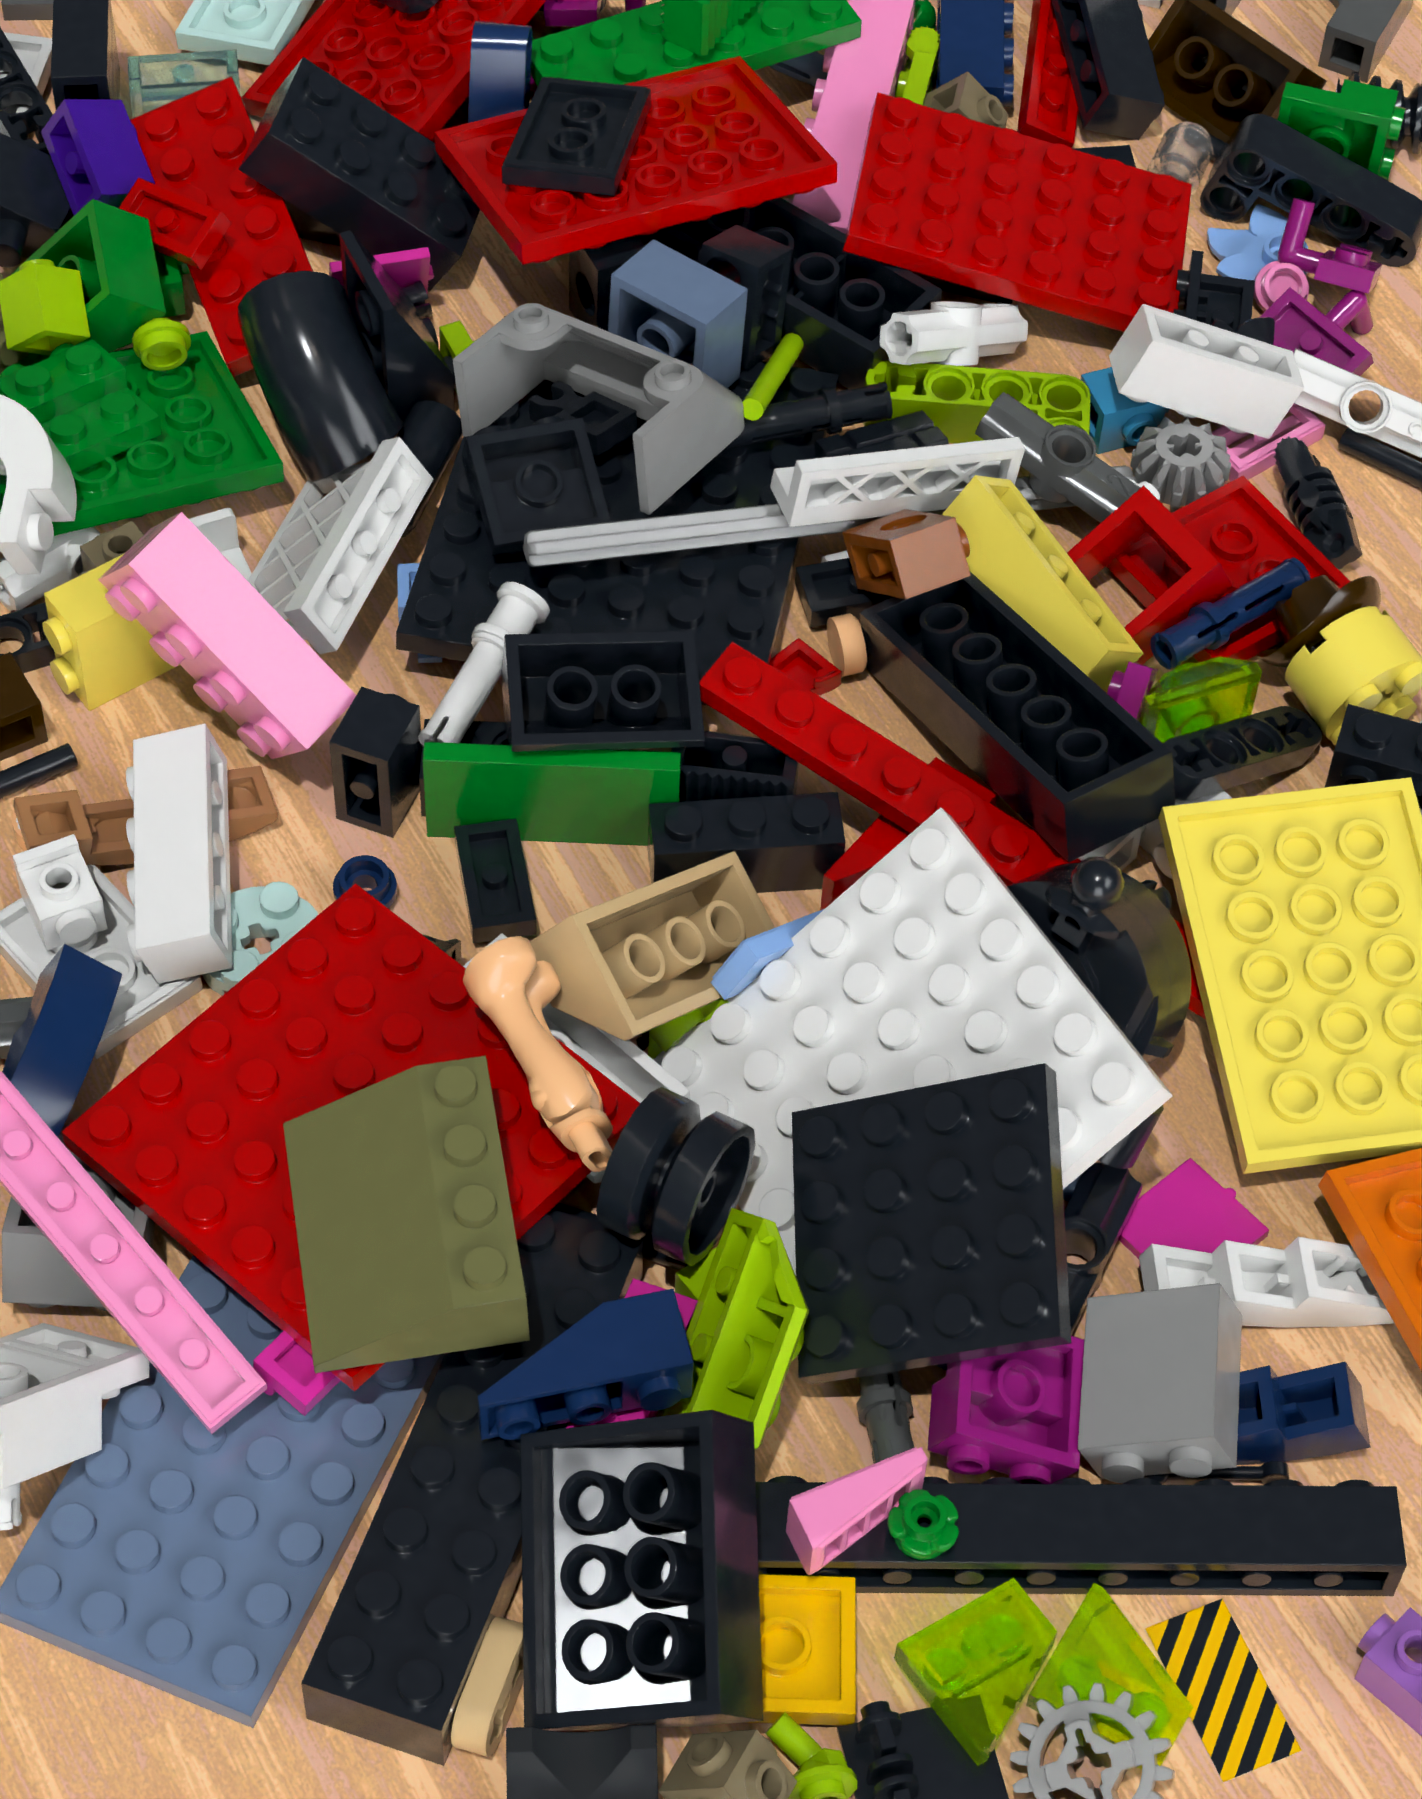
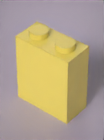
(94, 645)

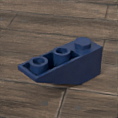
(606, 1363)

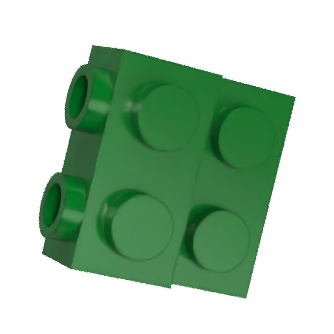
(1347, 122)
(82, 403)

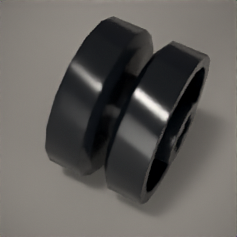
(675, 1175)

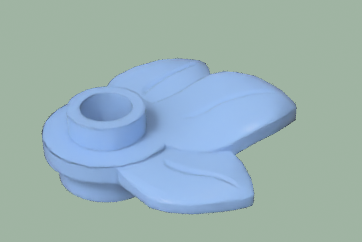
(1248, 250)

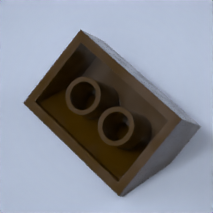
(1220, 68)

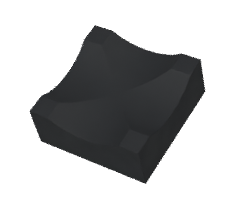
(582, 1764)

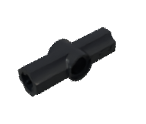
(1093, 1227)

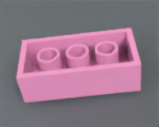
(226, 639)

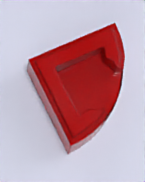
(807, 667)

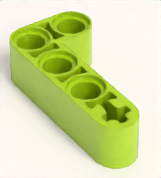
(962, 395)

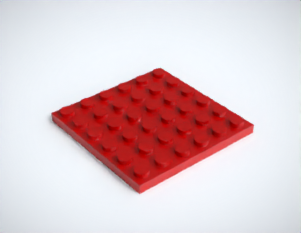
(325, 1015)

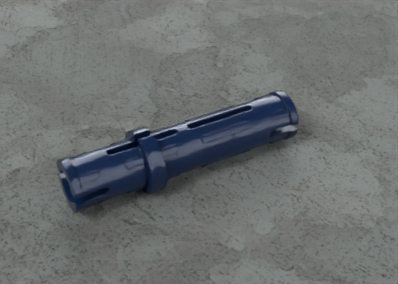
(1212, 623)

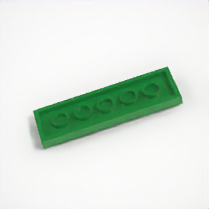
(632, 49)

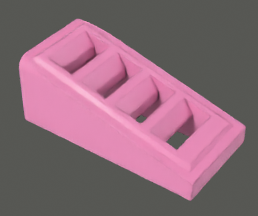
(845, 1509)

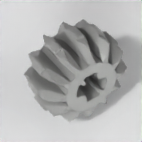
(1181, 461)

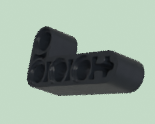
(1349, 200)

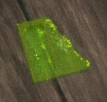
(1109, 1651)
(979, 1664)

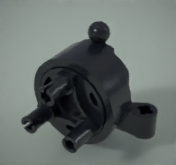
(1124, 952)

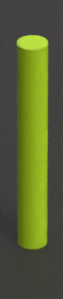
(772, 376)

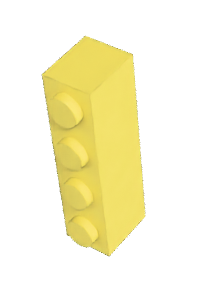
(1038, 578)

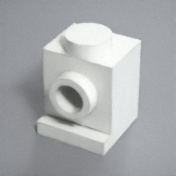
(60, 892)

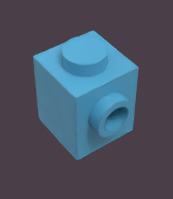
(1114, 418)

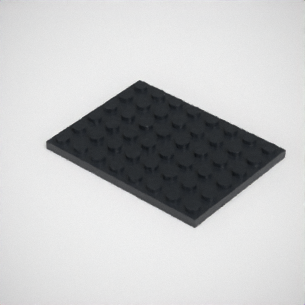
(714, 590)

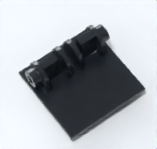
(914, 1758)

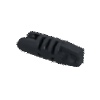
(1317, 503)

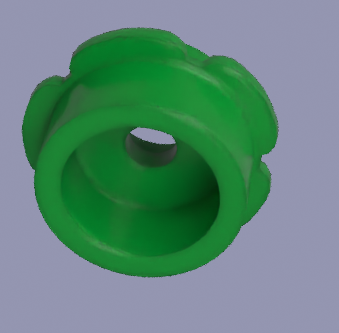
(919, 1541)

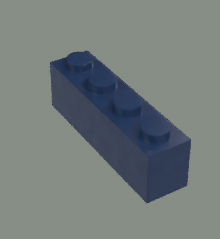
(975, 43)

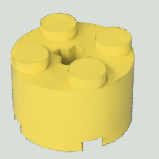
(1359, 664)

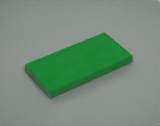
(552, 794)

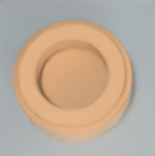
(846, 644)

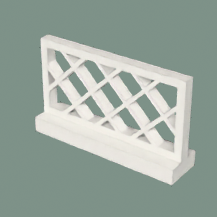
(338, 545)

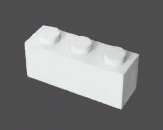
(1205, 372)

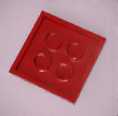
(1246, 539)

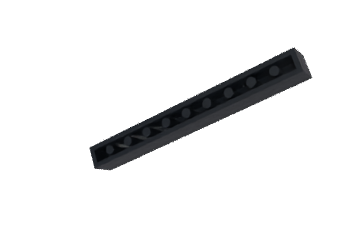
(1125, 1539)

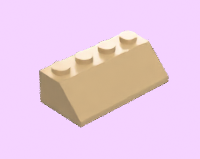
(653, 948)

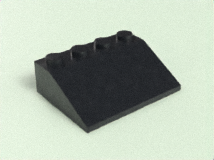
(641, 1574)

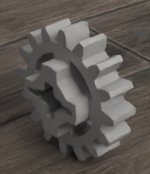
(1078, 1718)

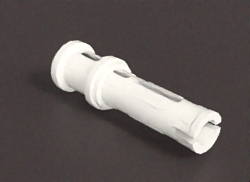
(515, 613)

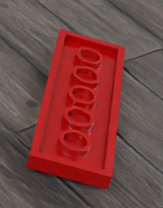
(197, 152)

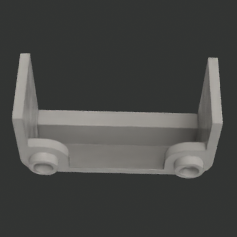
(684, 408)

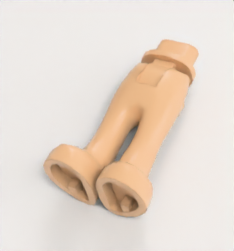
(512, 992)

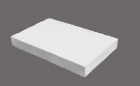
(139, 995)

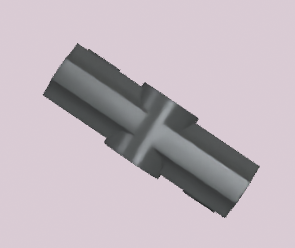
(1058, 459)

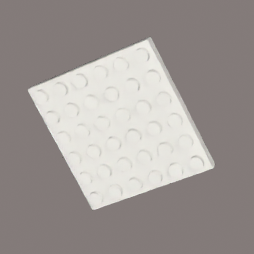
(904, 987)

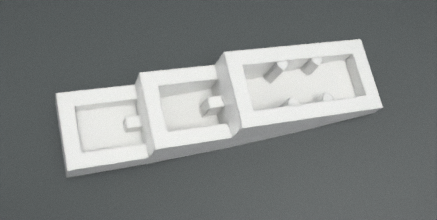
(1272, 1287)

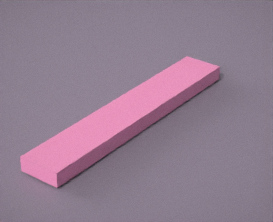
(121, 1267)

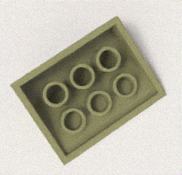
(406, 1220)

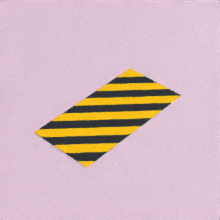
(1226, 1688)

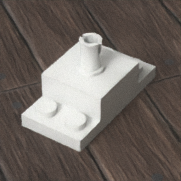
(54, 1402)

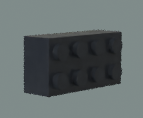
(359, 170)

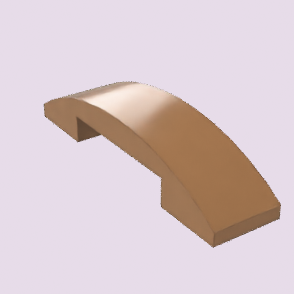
(102, 825)

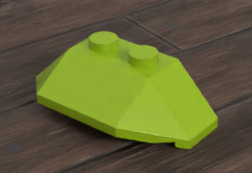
(745, 1326)

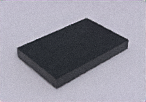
(577, 136)

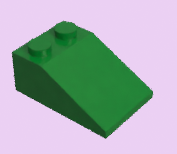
(115, 268)

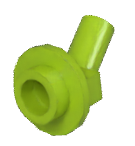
(821, 1771)

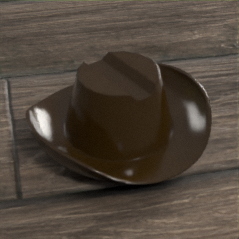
(1312, 609)

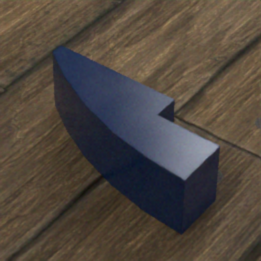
(61, 1033)
(1300, 1414)

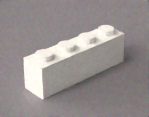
(180, 855)

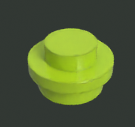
(162, 343)

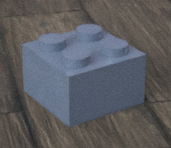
(680, 310)

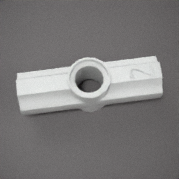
(953, 333)
(1331, 388)

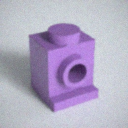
(1389, 1671)

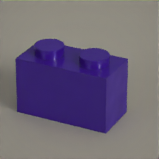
(95, 151)

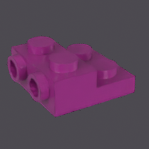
(1011, 1414)

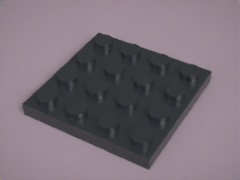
(931, 1225)

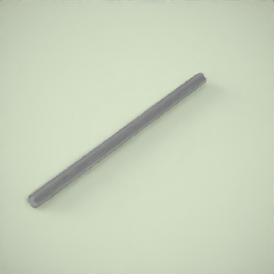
(699, 531)

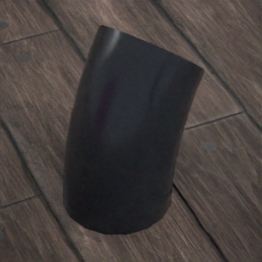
(316, 371)

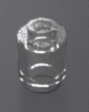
(1183, 154)

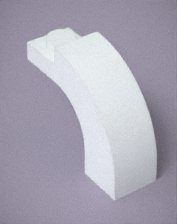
(37, 488)

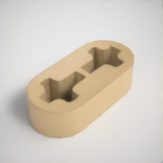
(490, 1689)

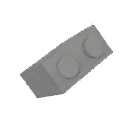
(1161, 1383)

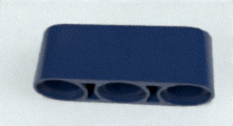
(499, 69)

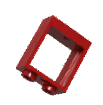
(1145, 513)

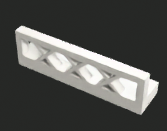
(889, 480)

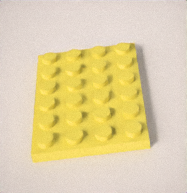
(1308, 965)

